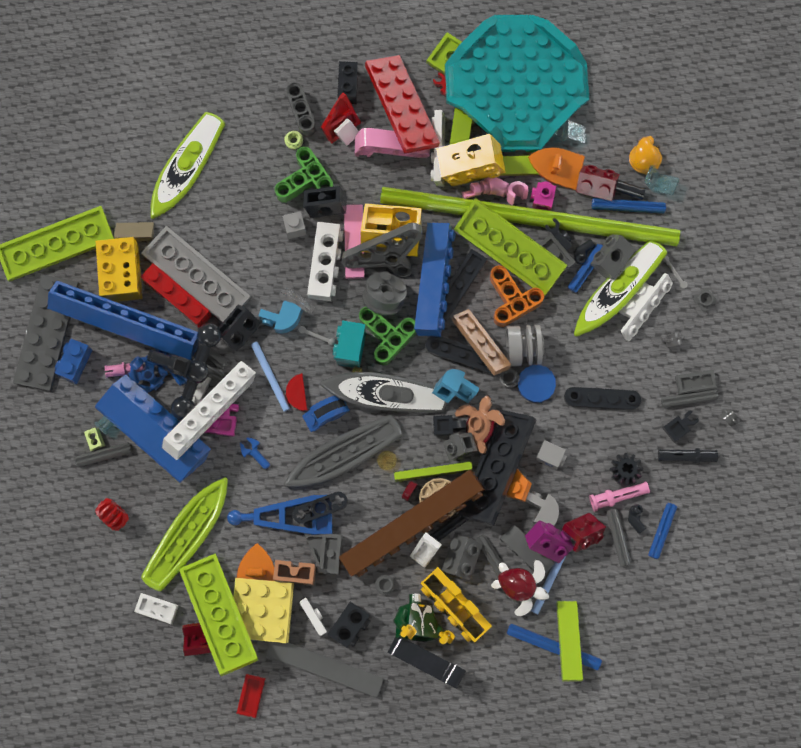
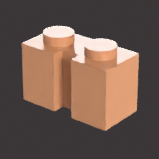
(286, 572)

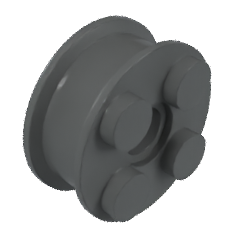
(384, 293)

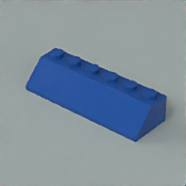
(147, 425)

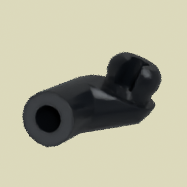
(634, 518)

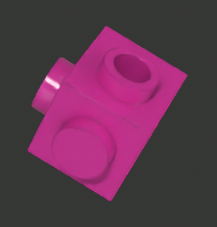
(543, 196)

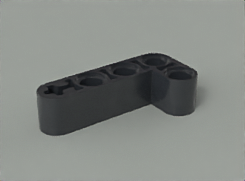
(427, 662)

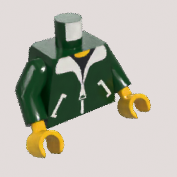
(418, 623)

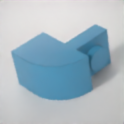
(285, 320)
(455, 384)

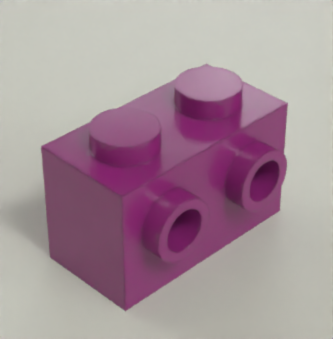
(549, 541)

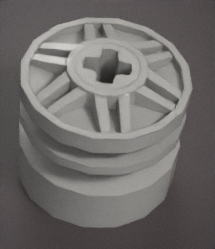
(524, 345)

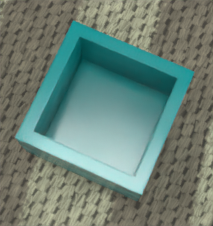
(350, 344)

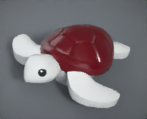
(522, 585)

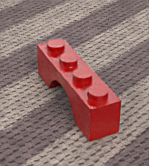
(176, 295)

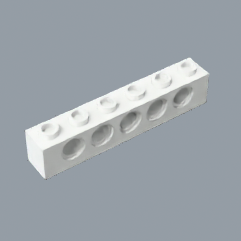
(208, 410)

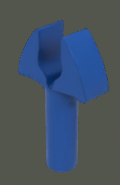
(255, 453)

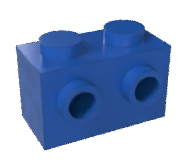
(73, 361)

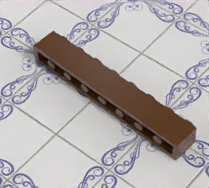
(411, 523)

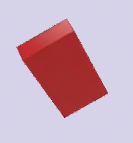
(251, 695)

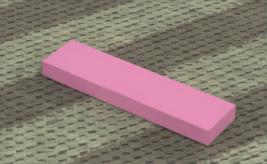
(352, 229)

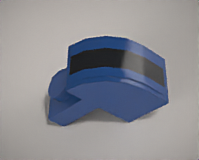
(324, 412)

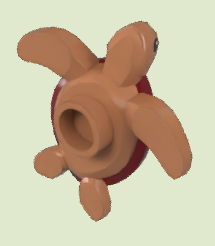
(481, 421)

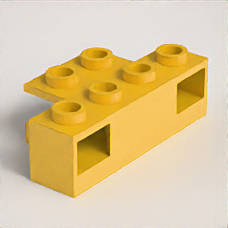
(455, 605)

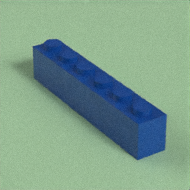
(433, 279)

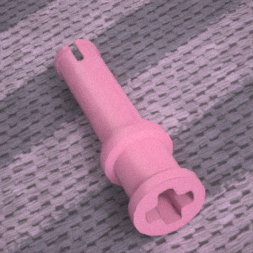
(610, 499)

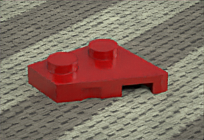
(339, 113)

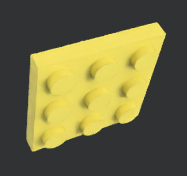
(265, 608)

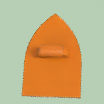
(558, 166)
(256, 565)

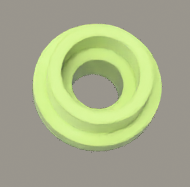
(293, 134)

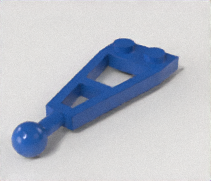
(319, 526)

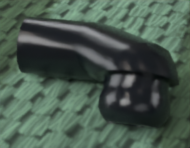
(581, 252)

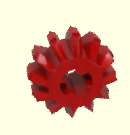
(112, 514)

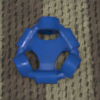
(146, 373)

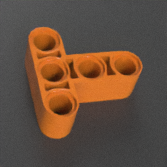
(511, 300)

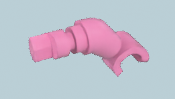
(498, 187)

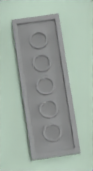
(195, 274)

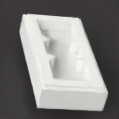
(425, 550)
(156, 608)
(314, 616)

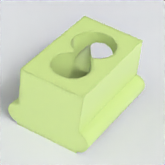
(98, 437)

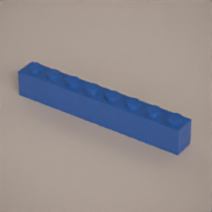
(122, 320)

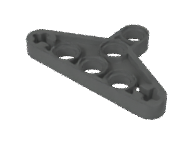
(379, 255)

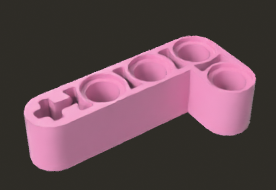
(382, 141)

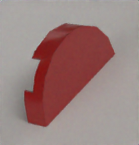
(296, 393)

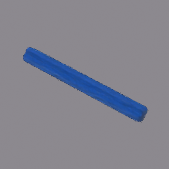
(549, 644)

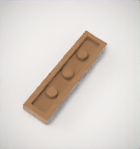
(481, 342)

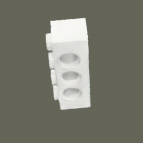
(324, 233)

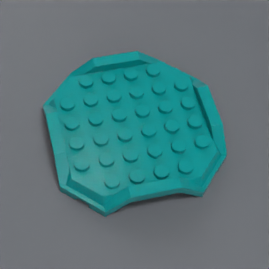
(517, 80)

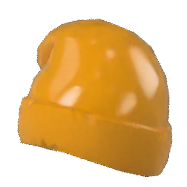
(645, 155)

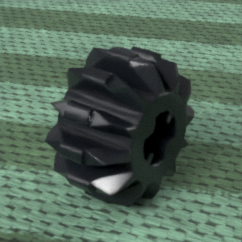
(625, 475)

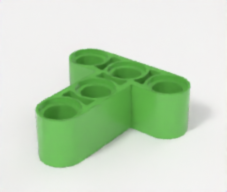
(310, 180)
(386, 337)

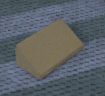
(140, 231)

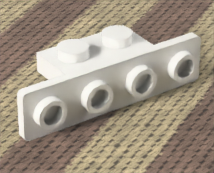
(643, 304)

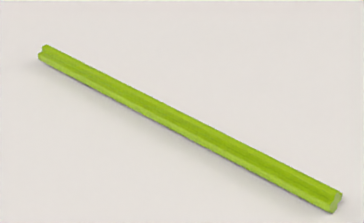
(533, 216)

